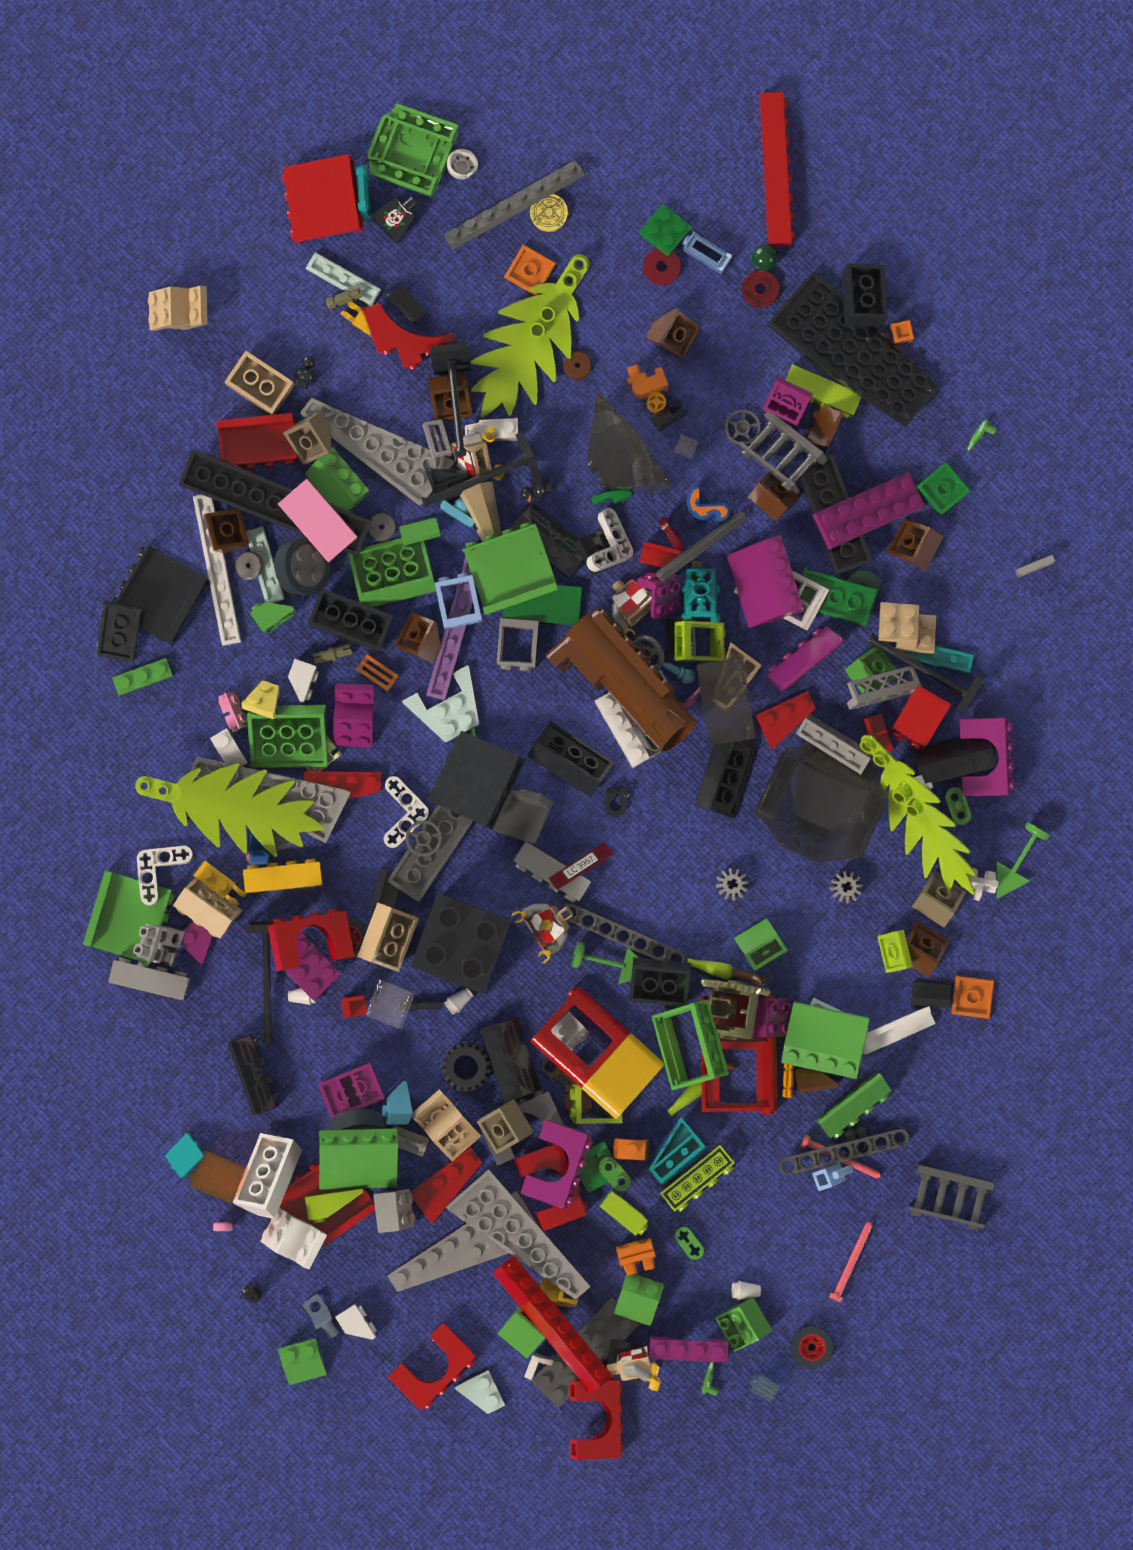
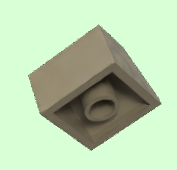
(310, 437)
(937, 901)
(505, 1126)

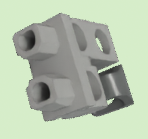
(156, 943)

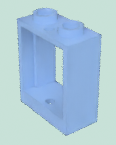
(463, 620)

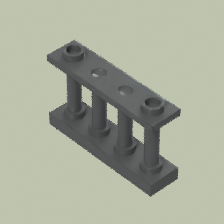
(800, 444)
(944, 1179)

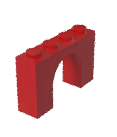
(285, 935)
(552, 1158)
(423, 1392)
(608, 1442)

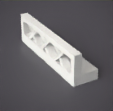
(898, 1029)

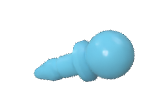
(686, 675)

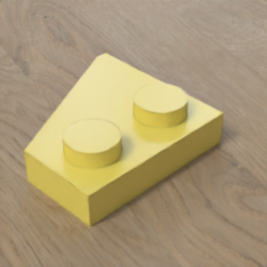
(263, 699)

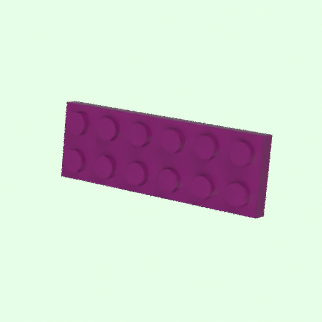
(868, 510)

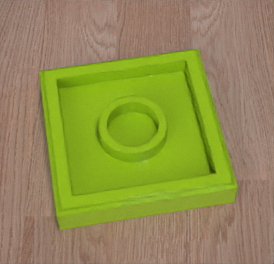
(895, 951)

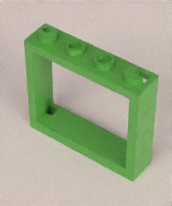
(708, 1041)

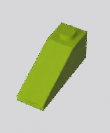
(326, 1204)

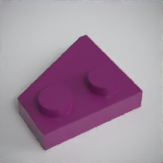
(196, 941)

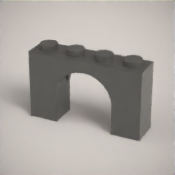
(540, 1106)

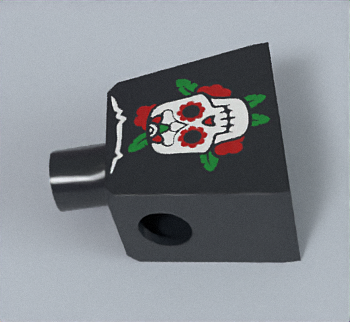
(396, 218)

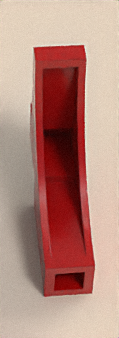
(388, 335)

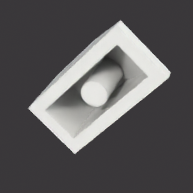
(228, 748)

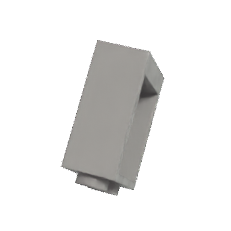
(517, 624)

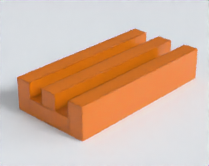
(390, 681)

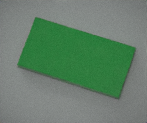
(844, 600)
(554, 607)

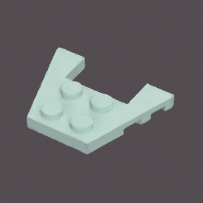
(451, 715)

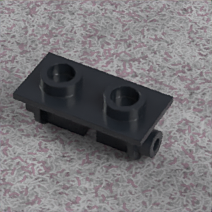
(251, 1293)

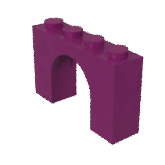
(998, 732)
(576, 1145)
(672, 1349)

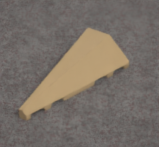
(483, 508)

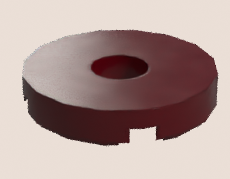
(665, 277)
(760, 300)
(672, 534)

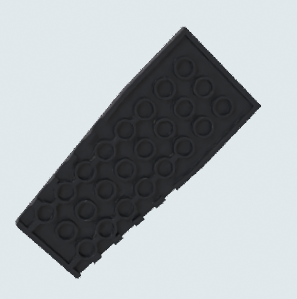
(853, 355)

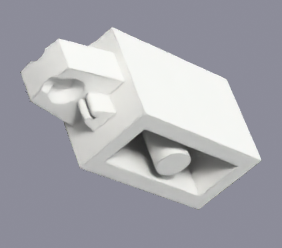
(504, 428)

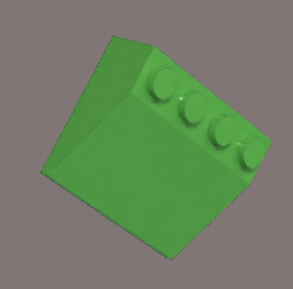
(392, 572)
(291, 739)
(825, 1040)
(853, 1105)

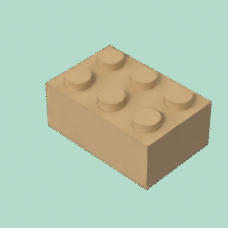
(259, 383)
(388, 937)

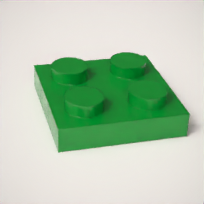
(665, 230)
(943, 489)

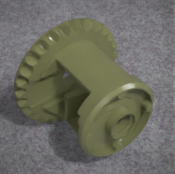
(727, 1008)

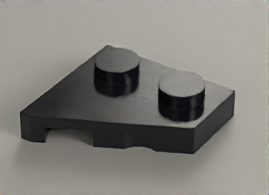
(445, 478)

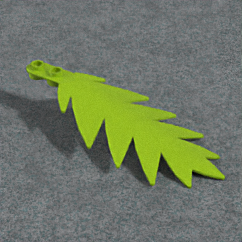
(543, 318)
(236, 807)
(923, 819)

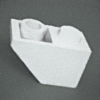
(301, 678)
(354, 1322)

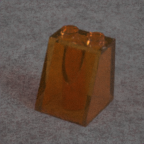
(218, 1176)

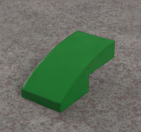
(616, 496)

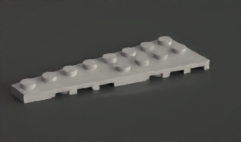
(384, 452)
(327, 800)
(501, 1219)
(453, 1253)

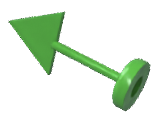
(1008, 878)
(625, 975)

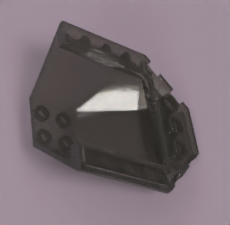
(621, 455)
(821, 805)

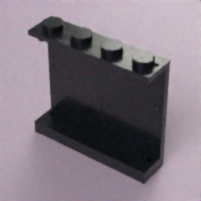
(164, 592)
(476, 779)

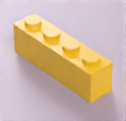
(282, 877)

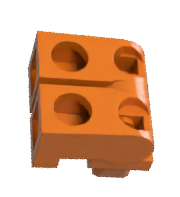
(644, 386)
(636, 1252)

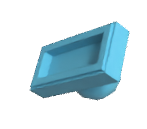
(459, 512)

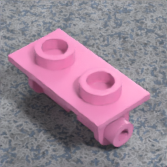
(230, 703)

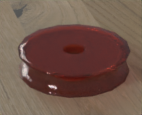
(586, 1102)

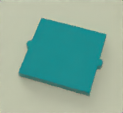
(185, 1155)

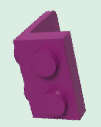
(664, 594)
(772, 1017)

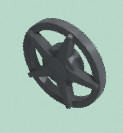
(742, 427)
(423, 838)

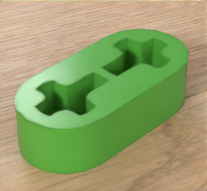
(685, 1246)

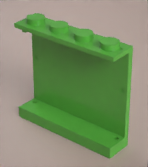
(510, 568)
(121, 913)
(358, 1158)

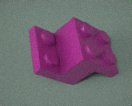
(787, 401)
(353, 715)
(315, 971)
(351, 1090)

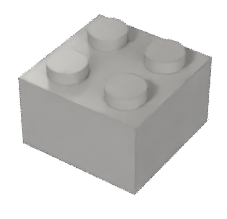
(394, 1210)

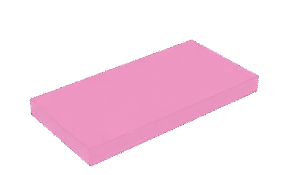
(317, 520)

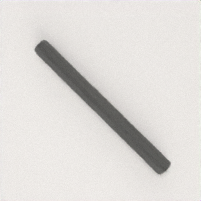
(701, 546)

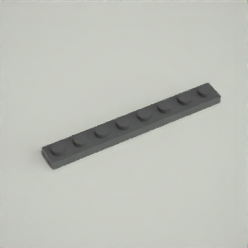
(513, 204)

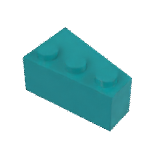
(677, 1153)

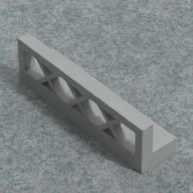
(883, 693)
(834, 743)

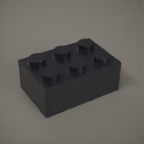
(864, 295)
(659, 982)

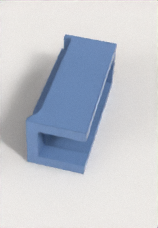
(718, 267)

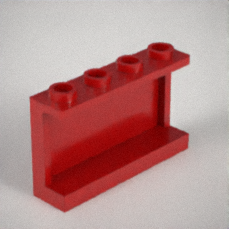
(256, 440)

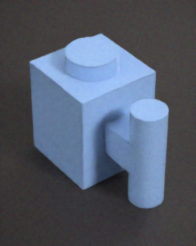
(831, 1175)

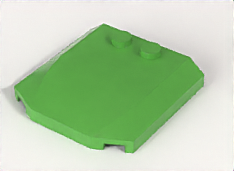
(411, 149)

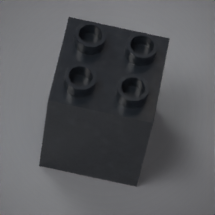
(461, 943)

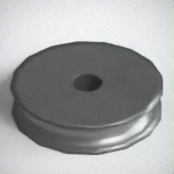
(389, 527)
(242, 565)

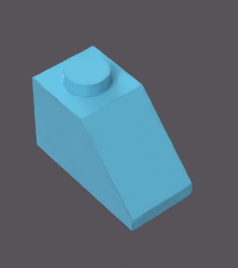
(398, 1106)

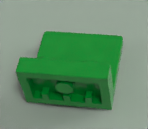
(590, 1174)

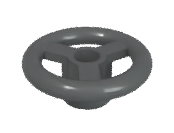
(651, 650)

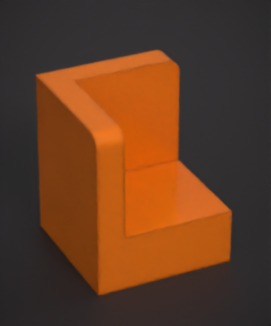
(902, 332)

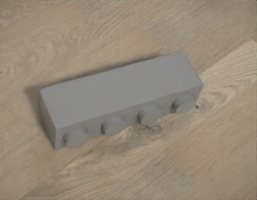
(544, 866)
(149, 980)

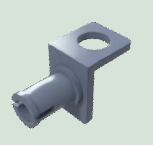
(322, 1317)

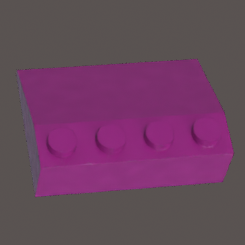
(765, 582)
(804, 659)

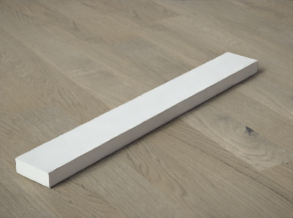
(217, 576)

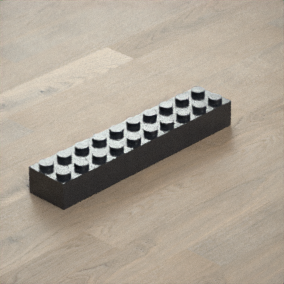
(256, 494)

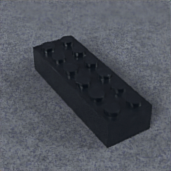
(823, 489)

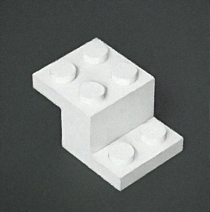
(293, 1238)

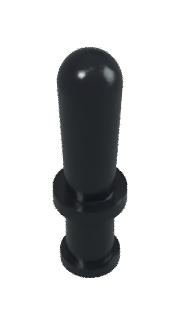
(432, 1004)

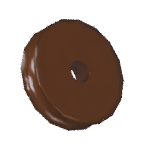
(581, 372)

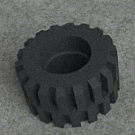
(454, 1079)

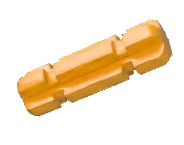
(788, 1081)

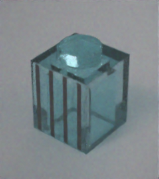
(764, 1387)

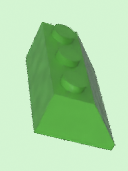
(337, 481)

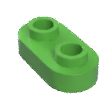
(957, 806)
(614, 1174)

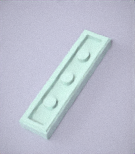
(342, 278)
(270, 586)

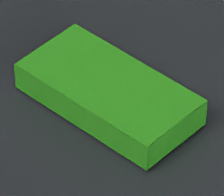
(419, 531)

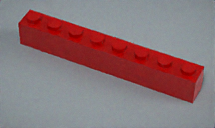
(775, 169)
(552, 1324)

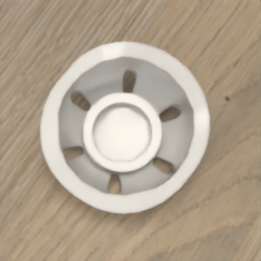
(462, 167)

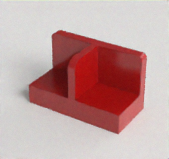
(876, 727)
(354, 1006)

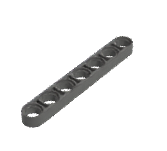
(616, 928)
(853, 1151)

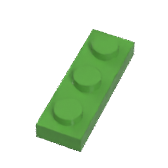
(142, 677)

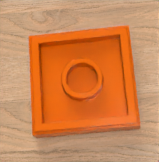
(529, 269)
(972, 997)

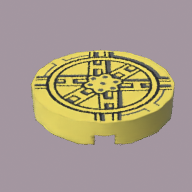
(549, 213)

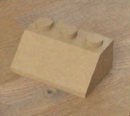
(207, 908)

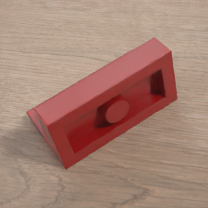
(657, 555)

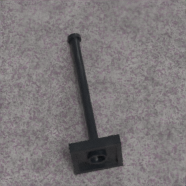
(449, 360)
(526, 459)
(966, 693)
(262, 928)

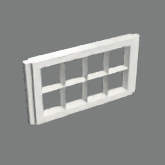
(813, 607)

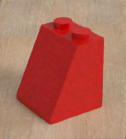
(919, 718)

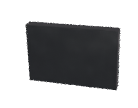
(118, 631)

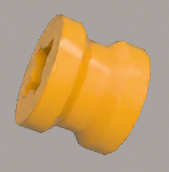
(656, 399)

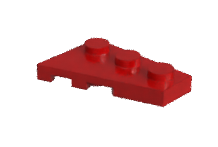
(784, 718)

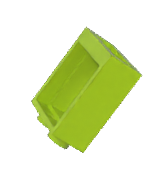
(683, 641)
(575, 1112)
(624, 1213)

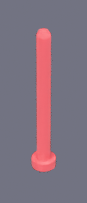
(855, 1164)
(851, 1263)

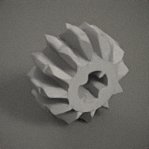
(729, 878)
(844, 880)

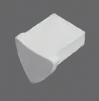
(536, 1358)

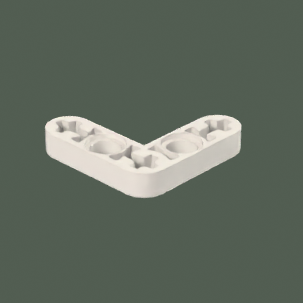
(615, 549)
(410, 808)
(156, 862)

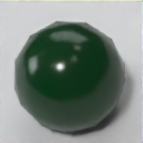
(764, 257)

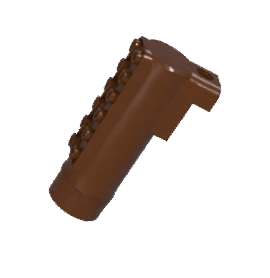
(614, 663)

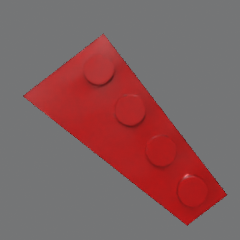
(357, 782)
(442, 1187)

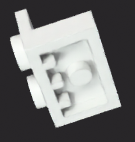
(570, 1031)

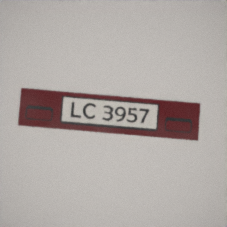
(580, 866)

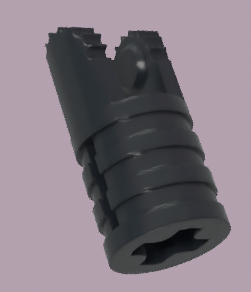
(665, 417)

